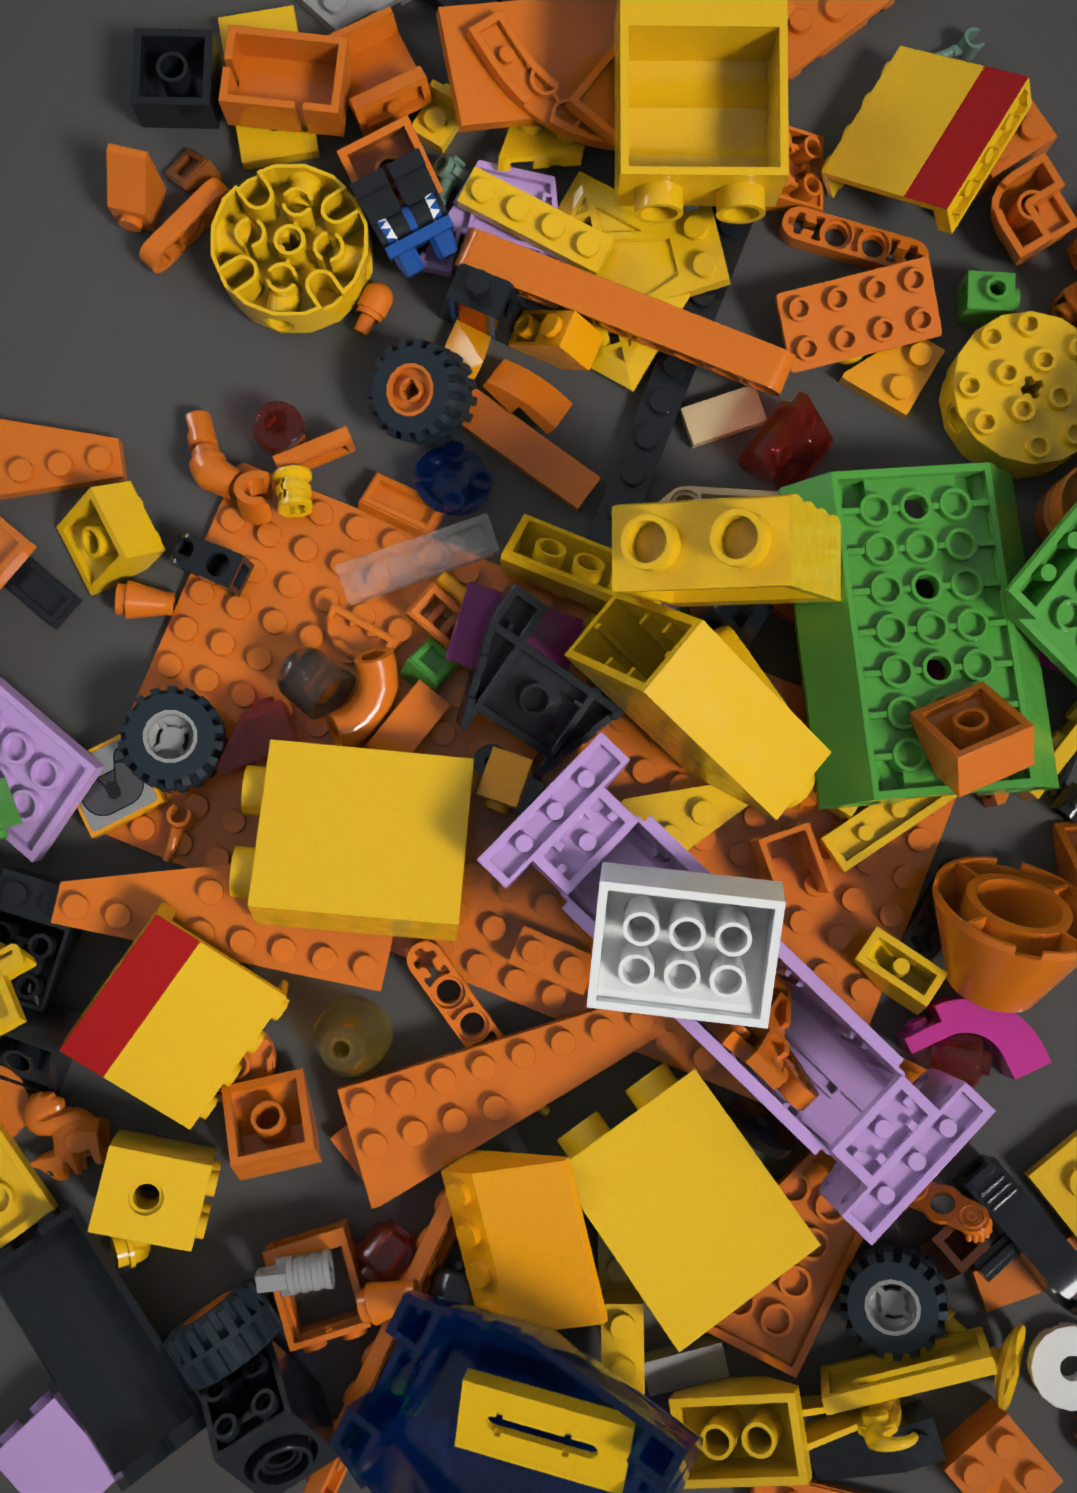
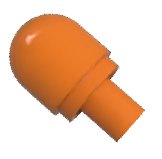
(372, 306)

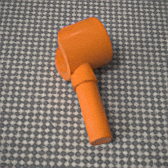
(176, 831)

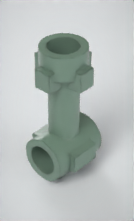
(451, 173)

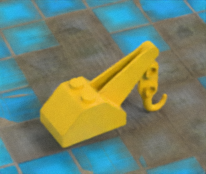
(759, 1434)

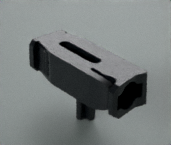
(1021, 1231)

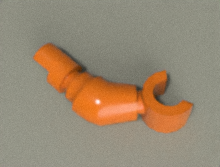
(222, 478)

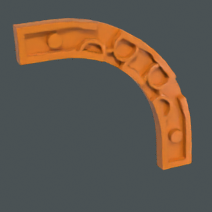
(527, 81)

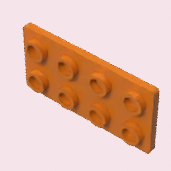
(859, 314)

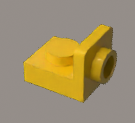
(437, 122)

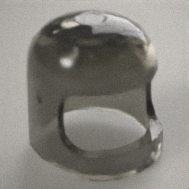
(307, 675)

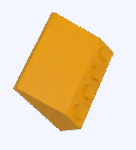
(524, 1238)

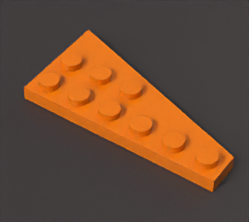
(55, 459)

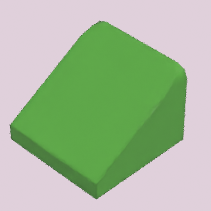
(428, 665)

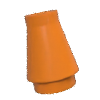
(142, 601)
(380, 1299)

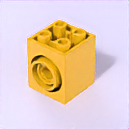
(165, 1217)

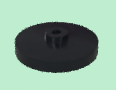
(761, 1128)

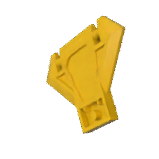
(652, 258)

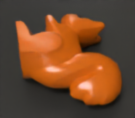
(74, 1135)

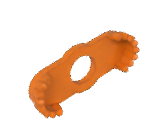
(966, 1217)

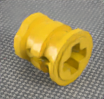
(293, 490)

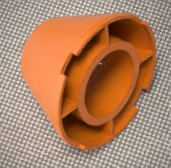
(1004, 931)

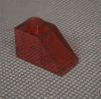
(253, 733)

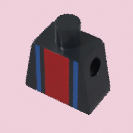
(481, 301)

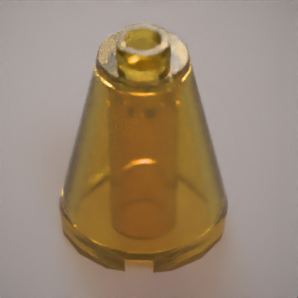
(362, 1028)

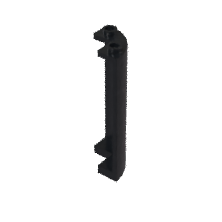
(98, 1346)

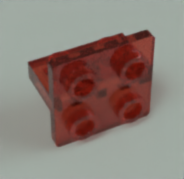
(788, 443)

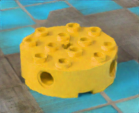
(292, 248)
(1015, 394)

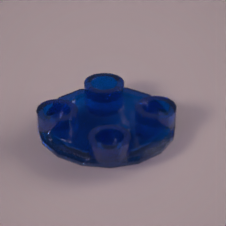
(452, 480)

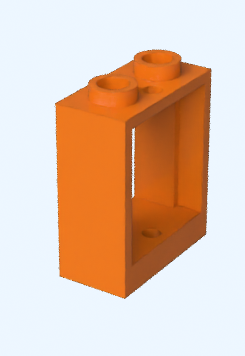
(315, 1335)

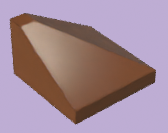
(191, 170)

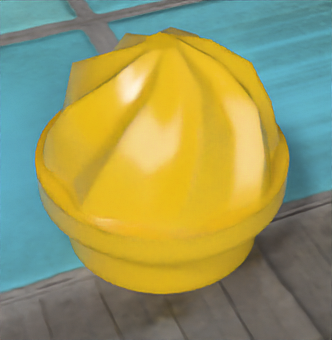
(128, 1252)

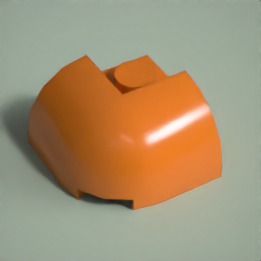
(1030, 210)

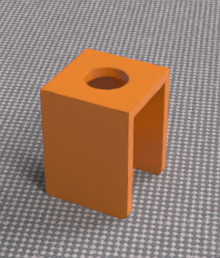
(810, 852)

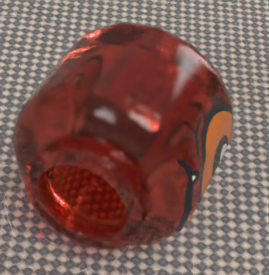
(278, 427)

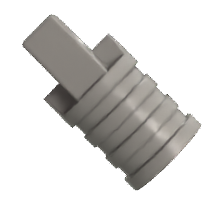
(297, 1274)

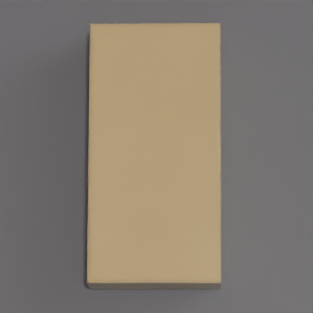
(723, 416)

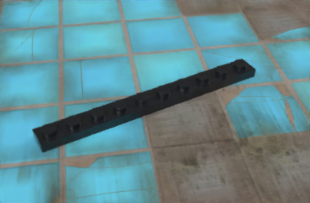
(661, 404)

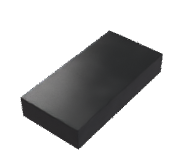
(43, 593)

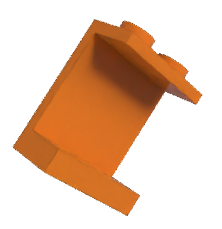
(383, 75)

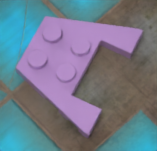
(533, 183)

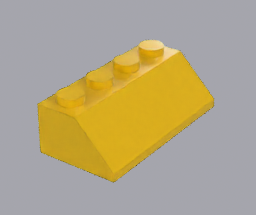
(560, 562)

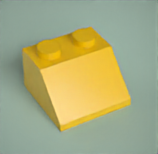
(110, 536)

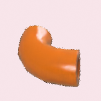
(371, 701)

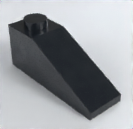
(852, 1458)

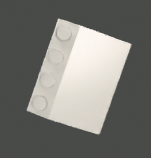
(686, 944)

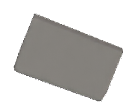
(696, 1364)

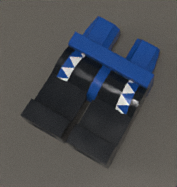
(413, 224)

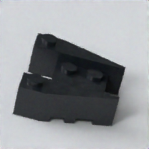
(527, 689)

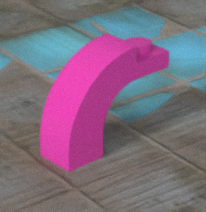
(1007, 1035)

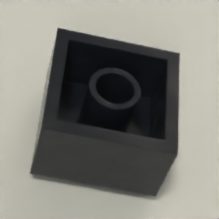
(176, 78)

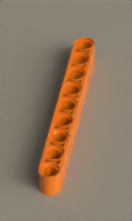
(630, 313)

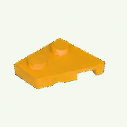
(894, 375)

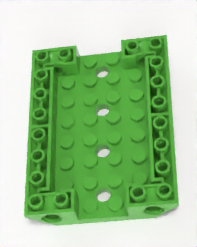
(871, 651)

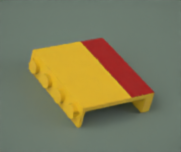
(929, 133)
(174, 1020)

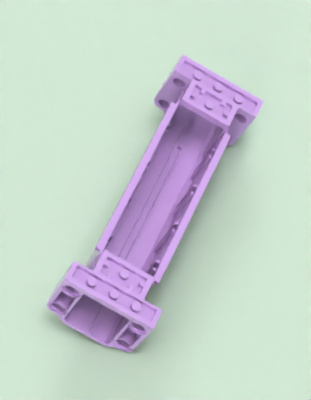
(868, 1116)

